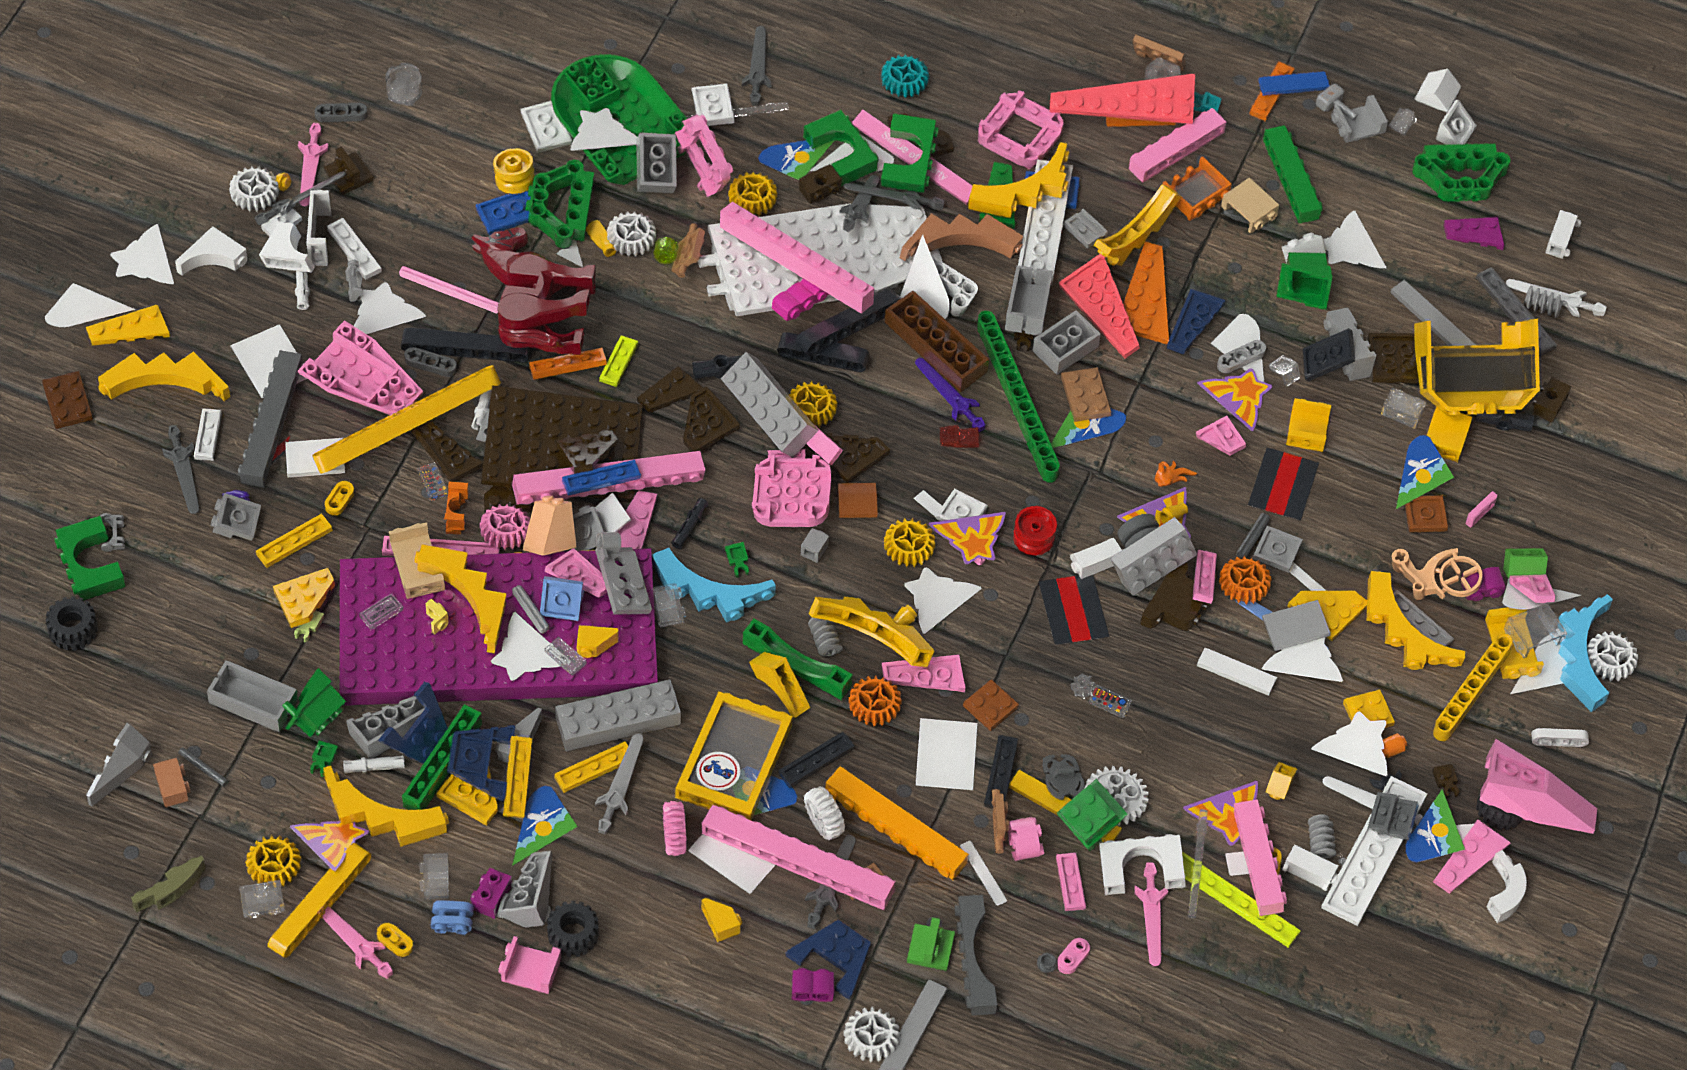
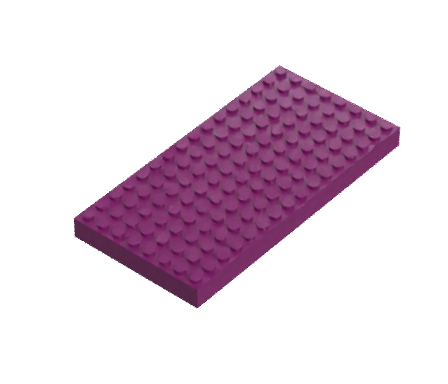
(403, 652)

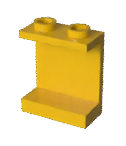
(1308, 425)
(1449, 433)

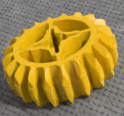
(754, 188)
(815, 399)
(917, 536)
(274, 851)

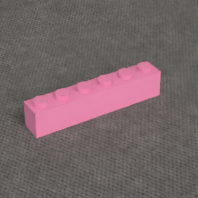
(1177, 145)
(1258, 857)

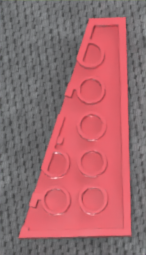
(1098, 298)

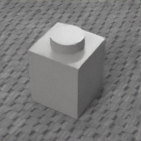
(814, 545)

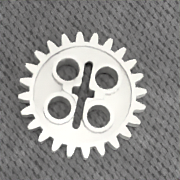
(1133, 804)

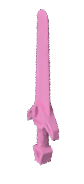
(311, 158)
(1152, 910)
(363, 949)

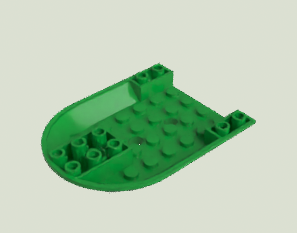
(629, 95)

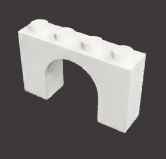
(1164, 849)

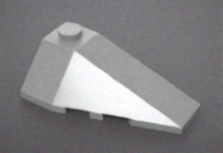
(128, 757)
(529, 895)

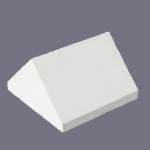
(1439, 90)
(1455, 126)

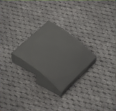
(1393, 815)

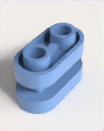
(452, 917)

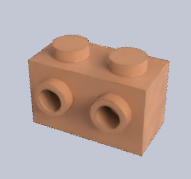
(171, 783)

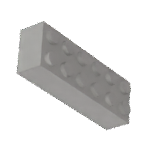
(769, 404)
(618, 715)

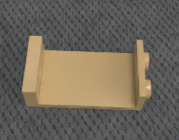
(404, 547)

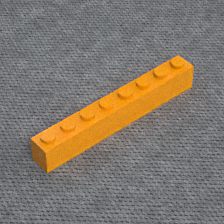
(896, 823)

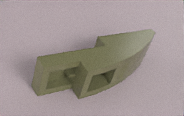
(178, 881)

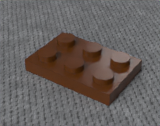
(67, 399)

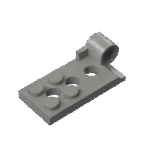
(608, 551)

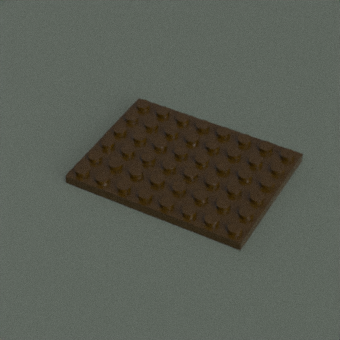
(529, 423)

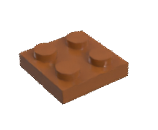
(1426, 514)
(990, 705)

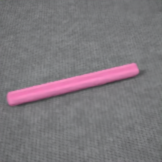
(449, 289)

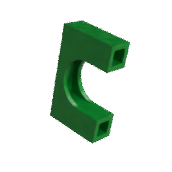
(839, 128)
(912, 176)
(87, 581)

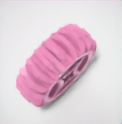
(504, 526)
(674, 828)

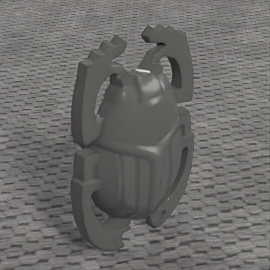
(1062, 776)

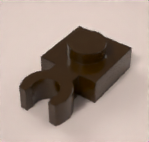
(1023, 339)
(1446, 777)

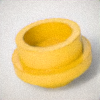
(284, 181)

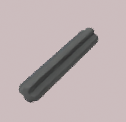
(1253, 535)

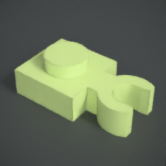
(312, 626)

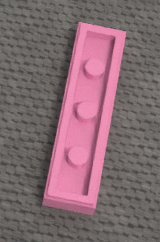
(1204, 576)

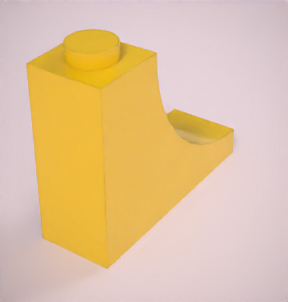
(780, 678)

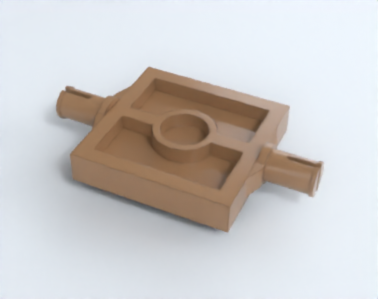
(688, 250)
(1000, 823)

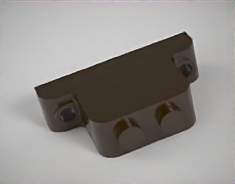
(1174, 602)

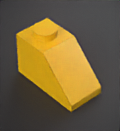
(595, 640)
(1281, 781)
(721, 919)

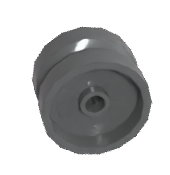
(1137, 528)

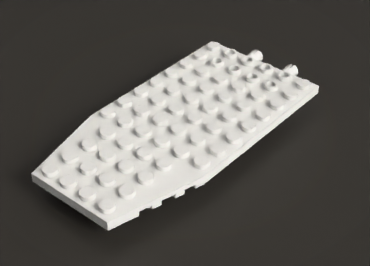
(867, 252)

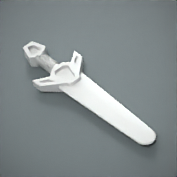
(1571, 301)
(1355, 793)

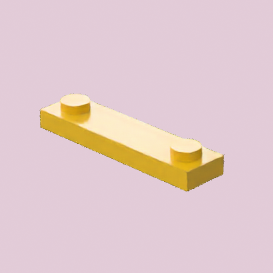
(294, 540)
(591, 768)
(517, 776)

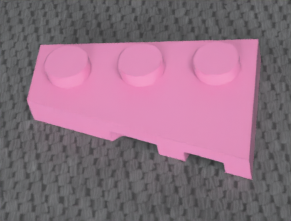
(577, 568)

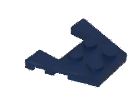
(424, 732)
(471, 758)
(838, 946)

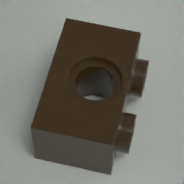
(820, 184)
(1551, 399)

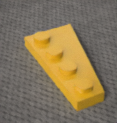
(138, 324)

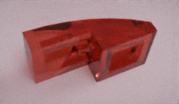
(960, 438)

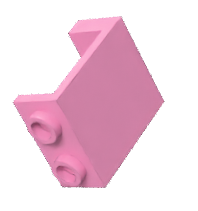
(529, 967)

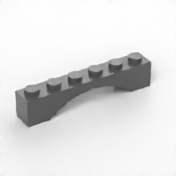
(980, 990)

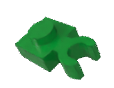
(737, 556)
(323, 755)

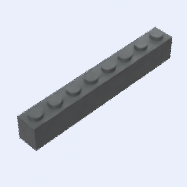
(270, 419)

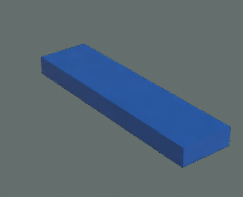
(1293, 83)
(601, 477)

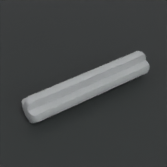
(530, 609)

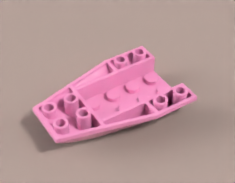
(361, 372)

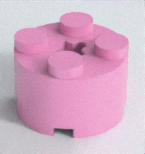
(1024, 838)

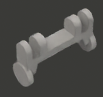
(354, 291)
(115, 522)

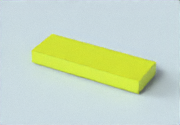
(618, 361)

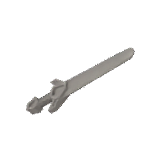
(615, 797)

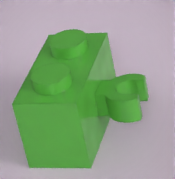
(1525, 562)

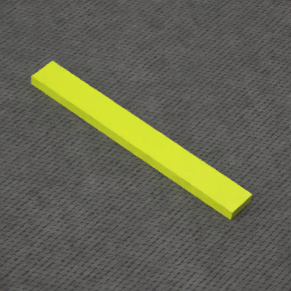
(1241, 903)

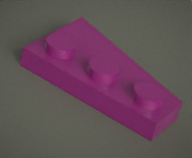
(1478, 230)

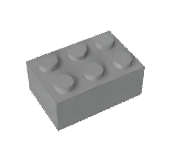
(656, 163)
(1066, 342)

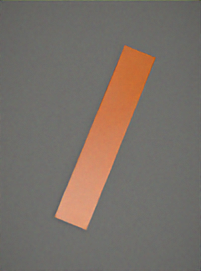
(1111, 121)

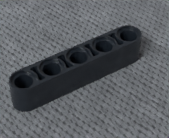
(836, 355)

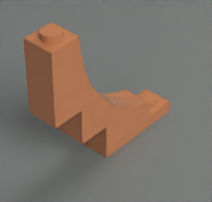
(962, 231)

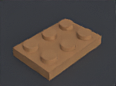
(1153, 50)
(1085, 394)

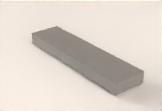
(1421, 621)

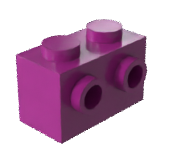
(490, 892)

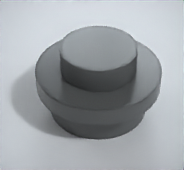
(1047, 962)

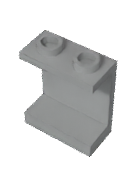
(1368, 123)

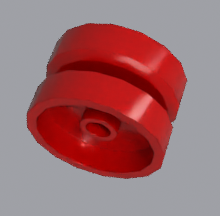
(1035, 530)

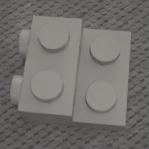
(235, 517)
(586, 526)

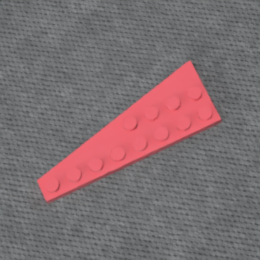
(1153, 99)

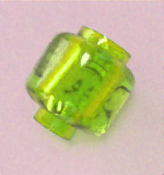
(665, 250)

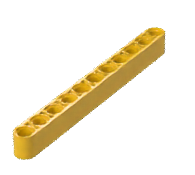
(406, 419)

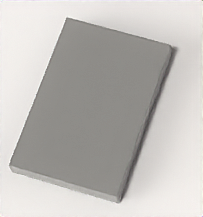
(1296, 625)

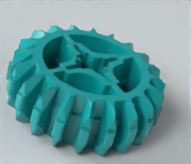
(905, 76)

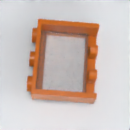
(1199, 189)

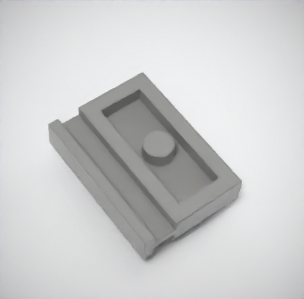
(1085, 228)

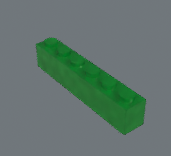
(1292, 174)
(435, 767)

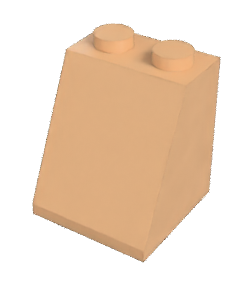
(550, 527)

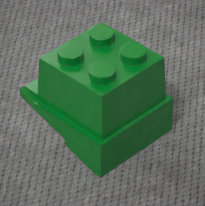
(1305, 279)
(317, 705)
(1092, 814)

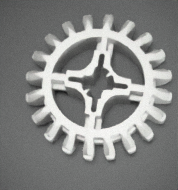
(254, 188)
(630, 229)
(1614, 651)
(824, 813)
(888, 1032)

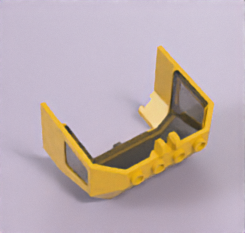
(1480, 375)

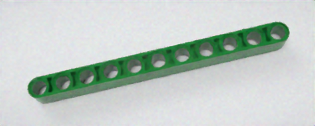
(1013, 385)

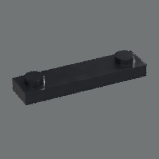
(816, 759)
(1001, 767)

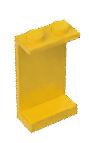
(1515, 664)

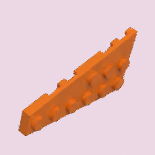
(1147, 296)

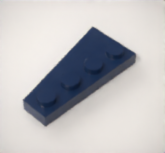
(1194, 317)

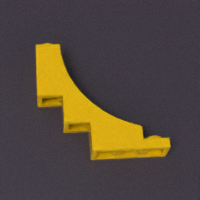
(188, 373)
(487, 604)
(408, 824)

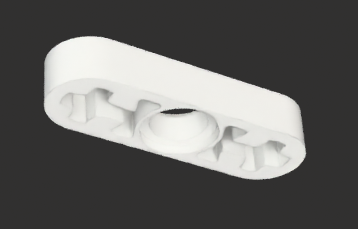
(1560, 737)

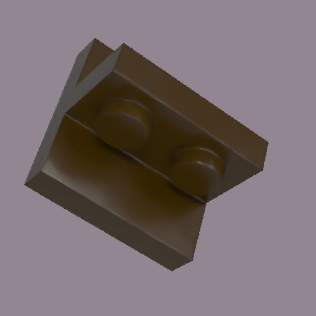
(356, 171)

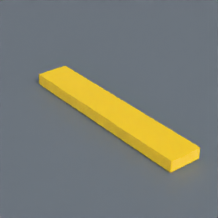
(1038, 793)

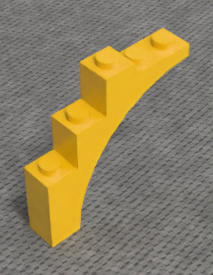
(1004, 199)
(1151, 218)
(879, 625)
(1398, 630)

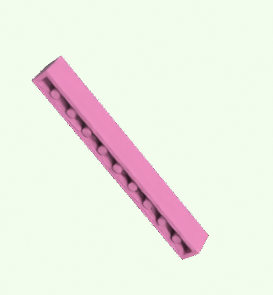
(797, 257)
(654, 473)
(798, 857)

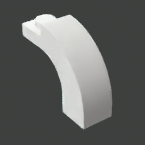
(1507, 902)

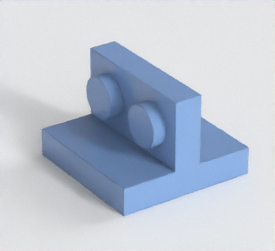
(561, 598)

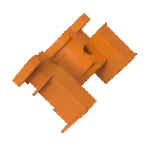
(456, 497)

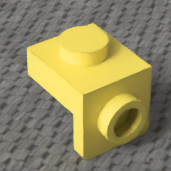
(438, 614)

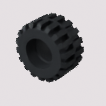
(71, 610)
(1496, 816)
(573, 914)

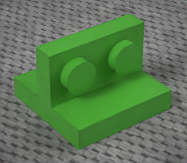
(931, 946)

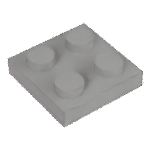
(1277, 549)

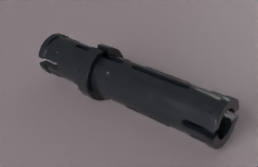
(693, 517)

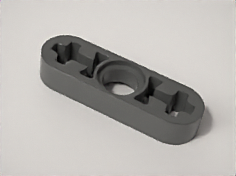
(353, 107)
(426, 355)

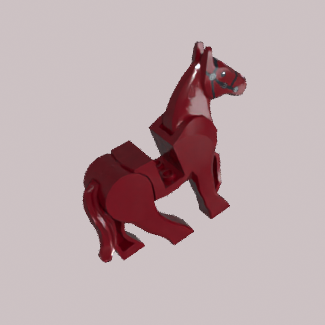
(528, 293)

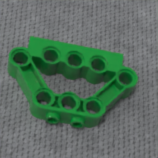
(1437, 159)
(578, 203)

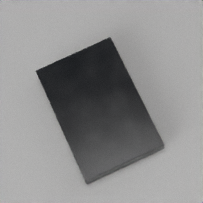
(1328, 354)

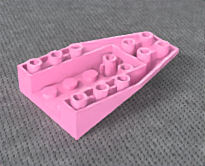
(1533, 792)

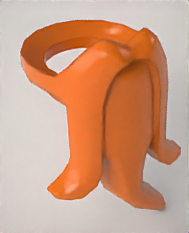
(1170, 475)

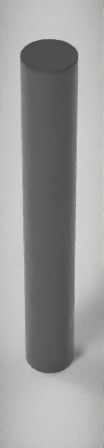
(203, 767)

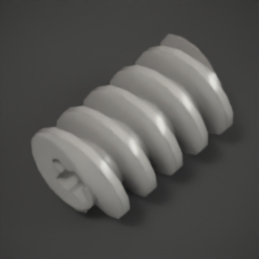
(1543, 301)
(825, 637)
(1321, 836)

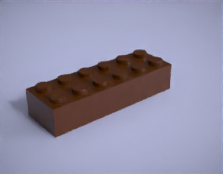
(936, 341)

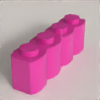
(797, 299)

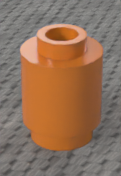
(1394, 745)

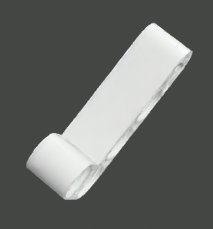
(957, 288)

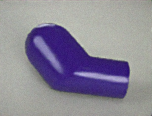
(240, 494)

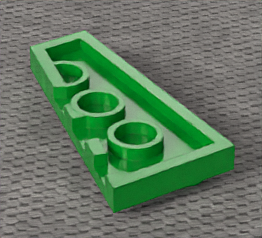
(1001, 175)

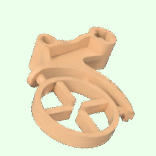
(1424, 580)

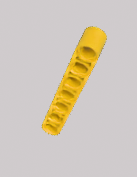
(1471, 694)
(318, 899)

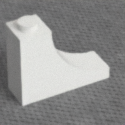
(212, 249)
(282, 251)

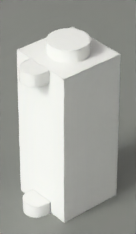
(1561, 234)
(1094, 558)
(1311, 867)

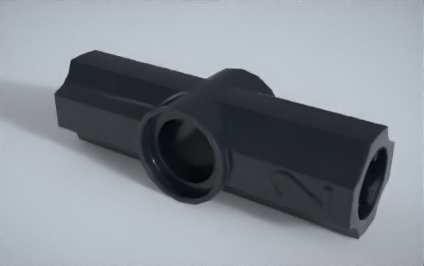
(712, 367)
(1507, 421)

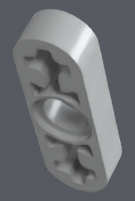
(1238, 363)

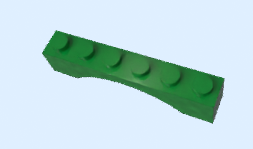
(824, 676)

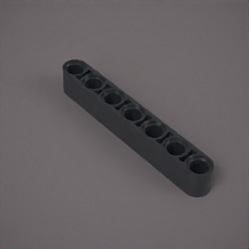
(845, 324)
(462, 345)

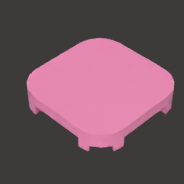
(791, 492)

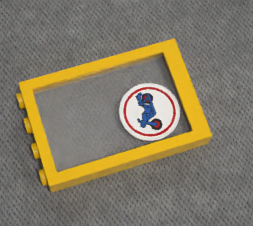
(734, 755)

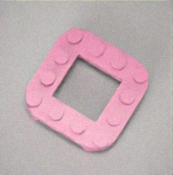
(1016, 103)
(712, 176)

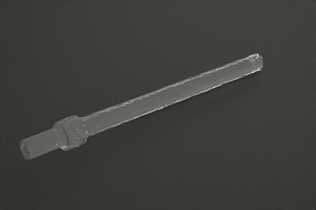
(769, 108)
(1201, 830)

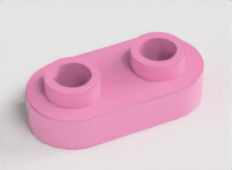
(1073, 954)

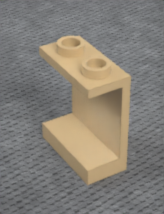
(1251, 203)

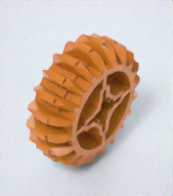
(1245, 580)
(867, 693)

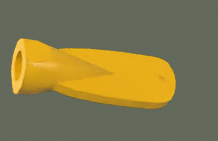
(599, 237)

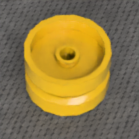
(514, 171)

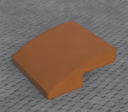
(857, 500)

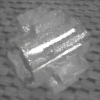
(1083, 686)

